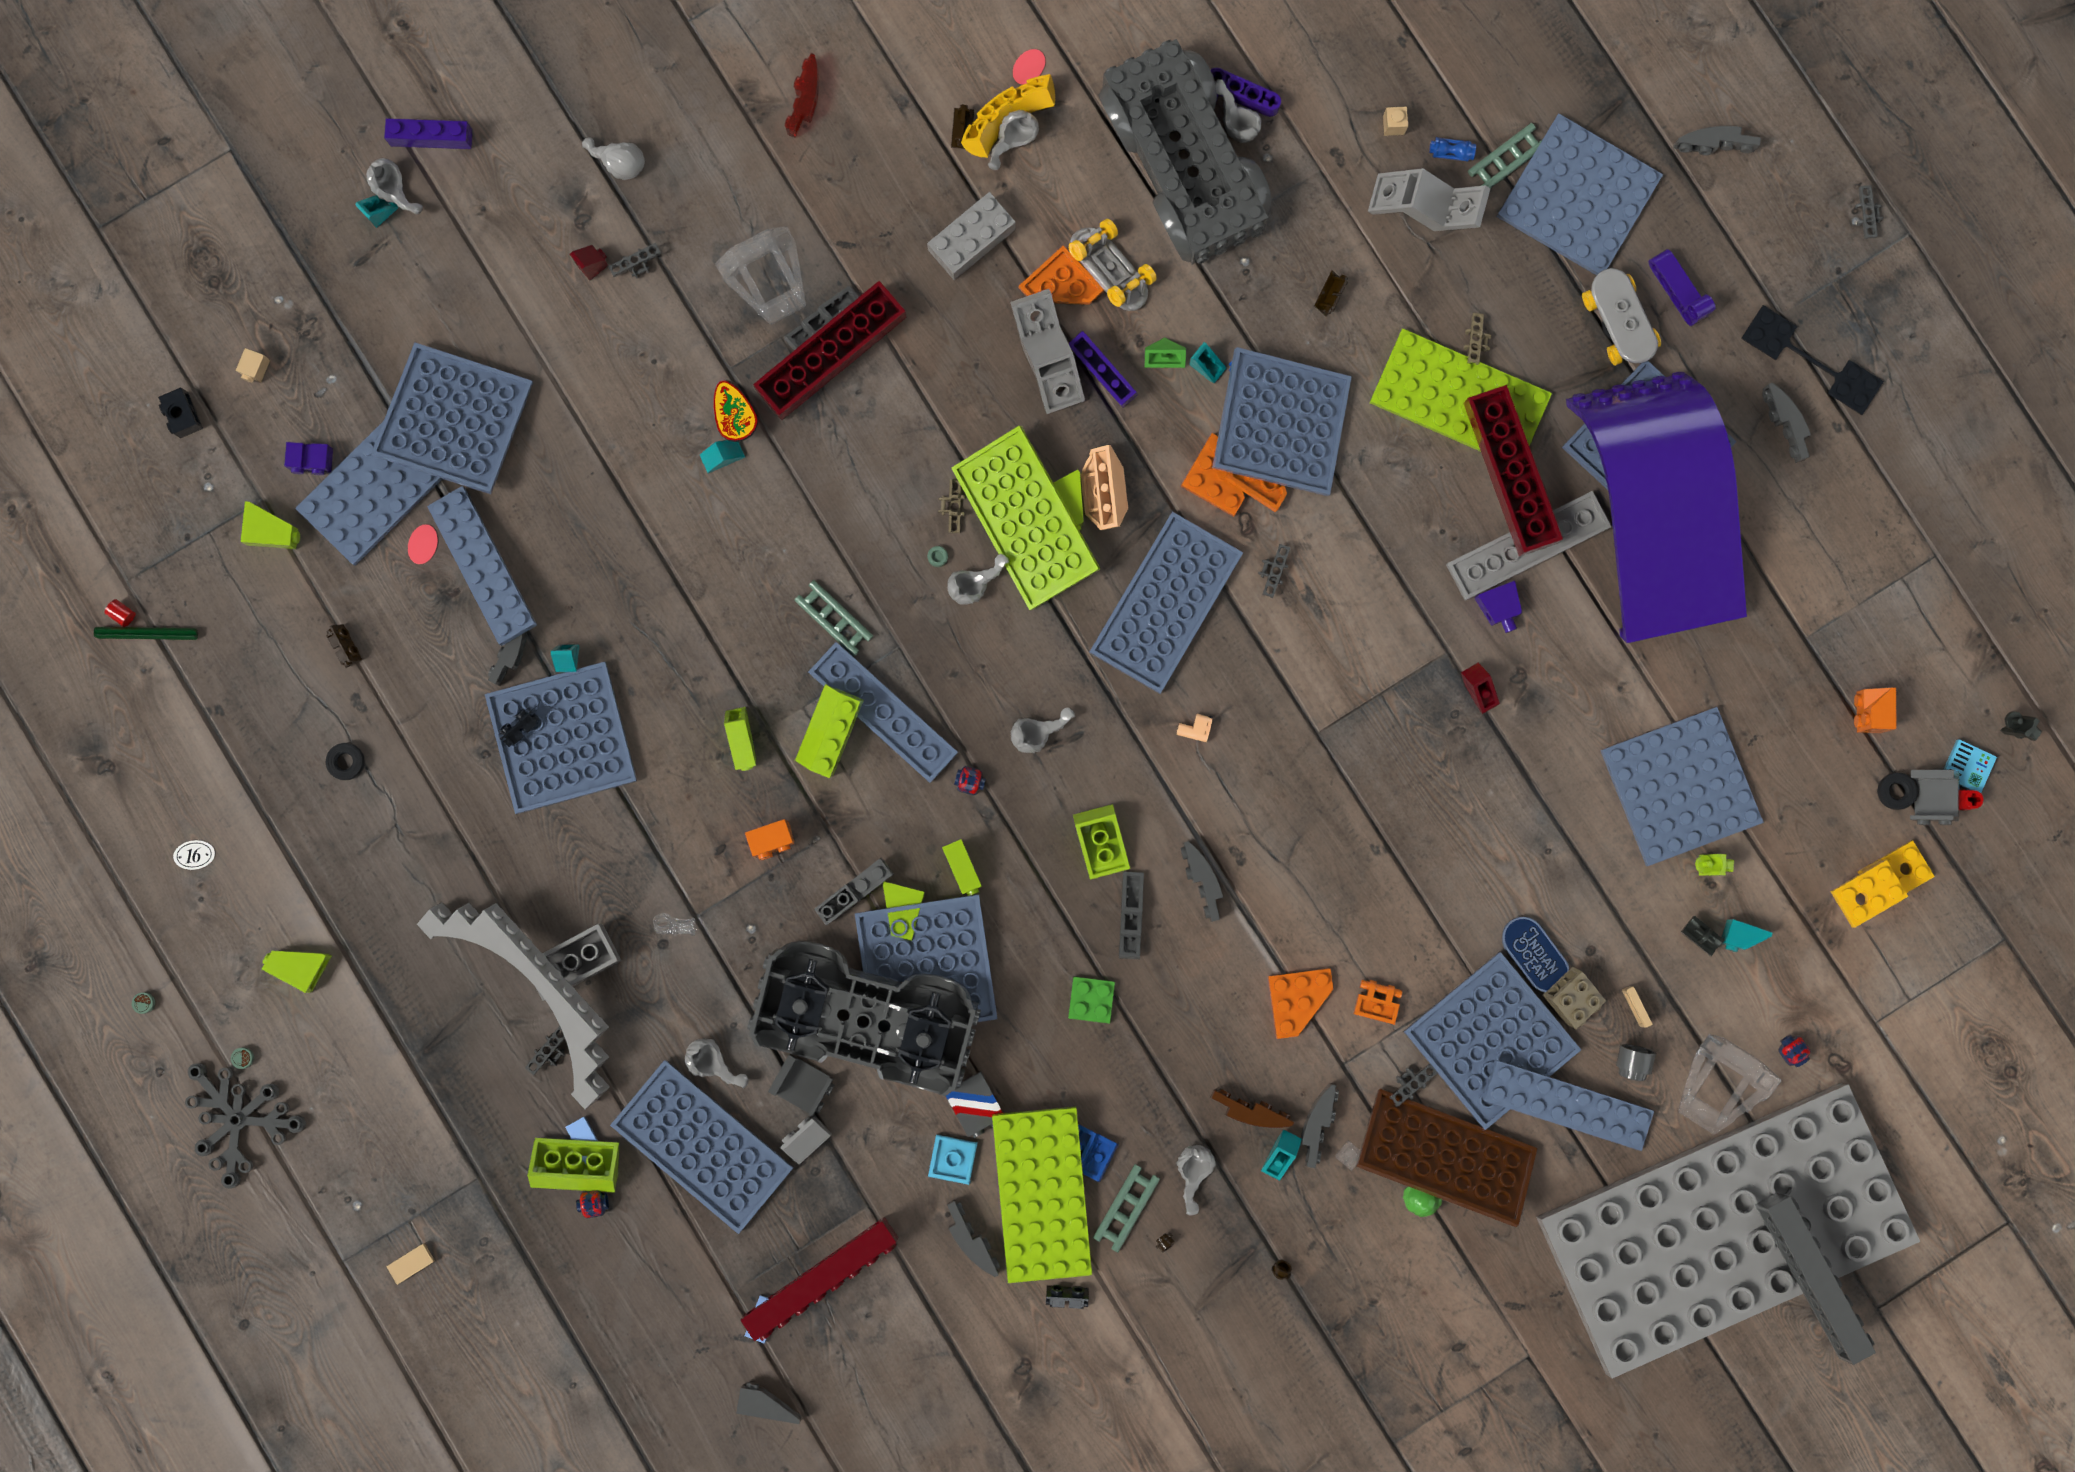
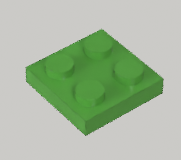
(1091, 1000)

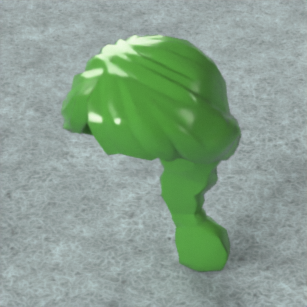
(1420, 1202)

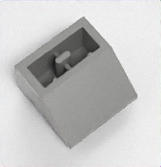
(806, 1140)

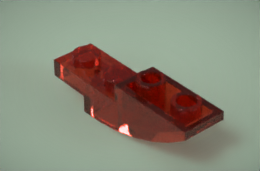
(807, 90)

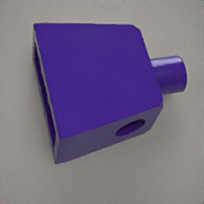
(1501, 605)

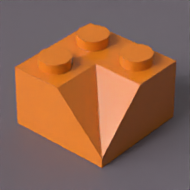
(1875, 710)
(770, 839)

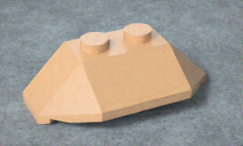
(1104, 488)

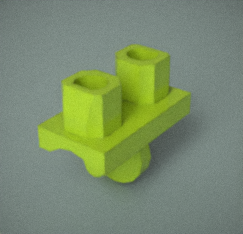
(1714, 865)

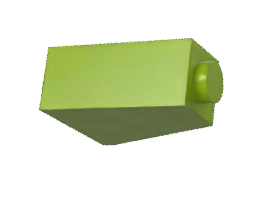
(1070, 492)
(267, 530)
(740, 738)
(962, 868)
(902, 896)
(296, 968)

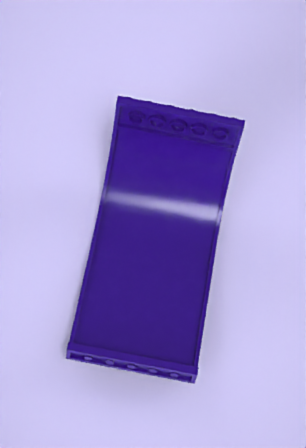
(1669, 504)

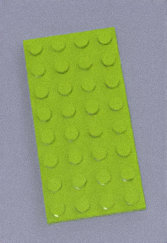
(1433, 382)
(1025, 518)
(1042, 1194)

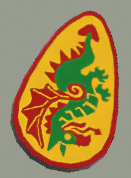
(733, 413)

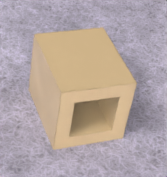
(1395, 121)
(252, 366)

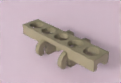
(1473, 349)
(943, 499)

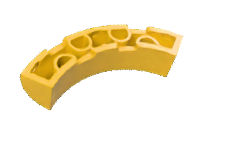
(1030, 97)

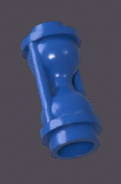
(1462, 150)

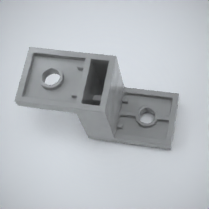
(1429, 200)
(1047, 351)

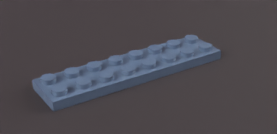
(482, 566)
(885, 713)
(1568, 1105)

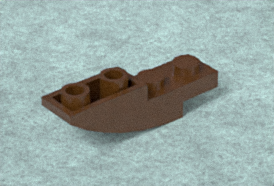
(1258, 1115)

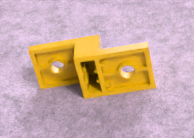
(1882, 884)

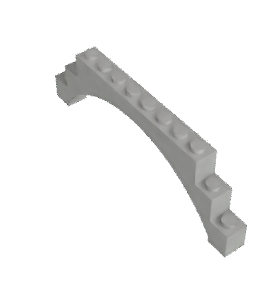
(575, 1016)

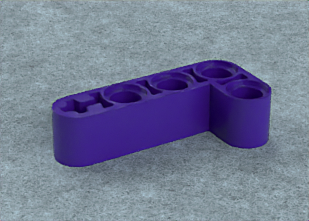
(1246, 88)
(1680, 288)

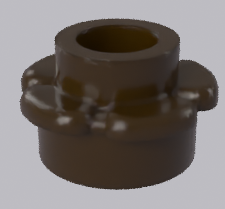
(1165, 1242)
(1281, 1269)

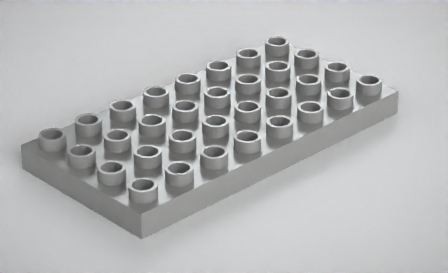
(1686, 1247)

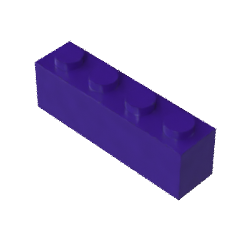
(428, 133)
(1102, 369)

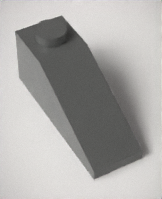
(761, 1403)

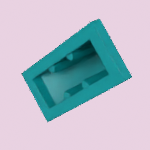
(376, 209)
(1207, 363)
(721, 454)
(565, 657)

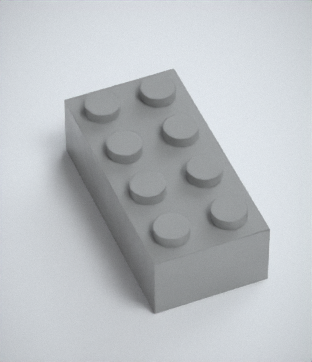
(971, 236)
(583, 955)

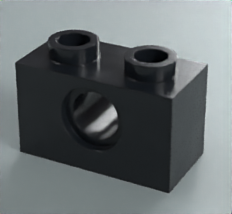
(188, 421)

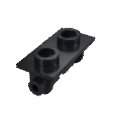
(523, 720)
(1077, 1296)

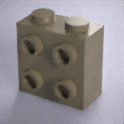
(1574, 998)

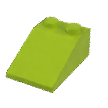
(1101, 841)

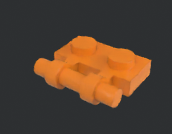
(1376, 1008)

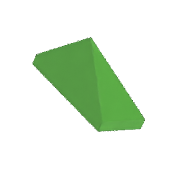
(1165, 355)

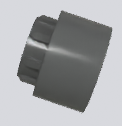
(1635, 1062)

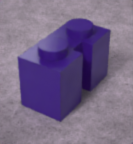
(308, 457)

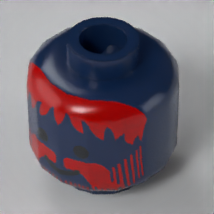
(969, 780)
(1794, 1050)
(592, 1203)

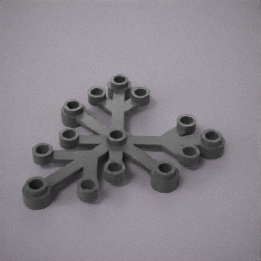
(220, 1100)

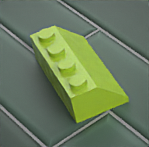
(828, 731)
(561, 1166)

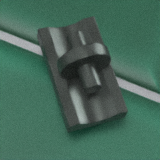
(2021, 726)
(1702, 935)

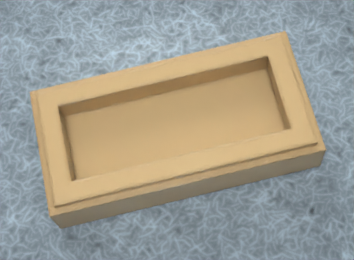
(1637, 1006)
(410, 1263)

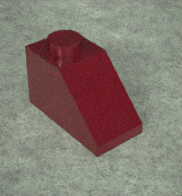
(589, 261)
(1480, 687)

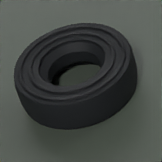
(332, 758)
(1884, 791)

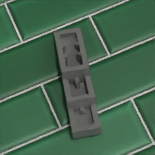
(821, 317)
(1131, 915)

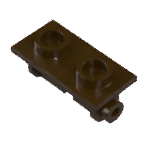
(961, 120)
(1328, 297)
(340, 637)

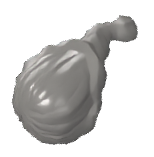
(1239, 122)
(1016, 130)
(620, 159)
(387, 184)
(969, 586)
(1032, 735)
(705, 1059)
(1194, 1166)

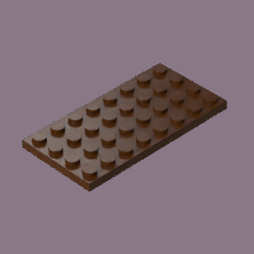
(1447, 1158)

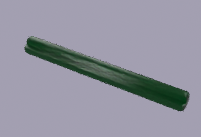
(145, 633)

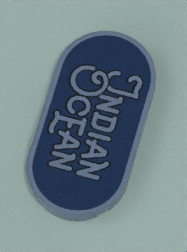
(1533, 953)

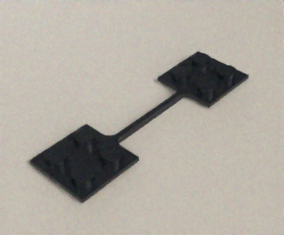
(1851, 386)

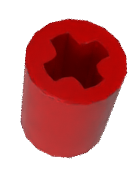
(119, 613)

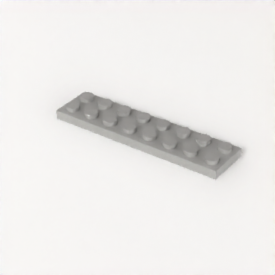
(1499, 558)

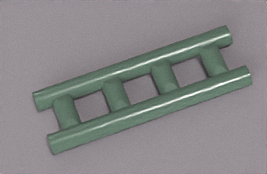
(1495, 157)
(835, 630)
(1139, 1204)

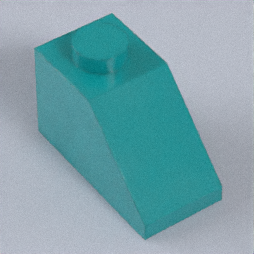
(1742, 935)
(1281, 1155)

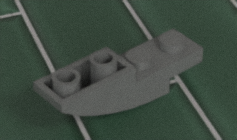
(1709, 139)
(1784, 412)
(509, 657)
(1200, 871)
(854, 891)
(1319, 1115)
(975, 1248)

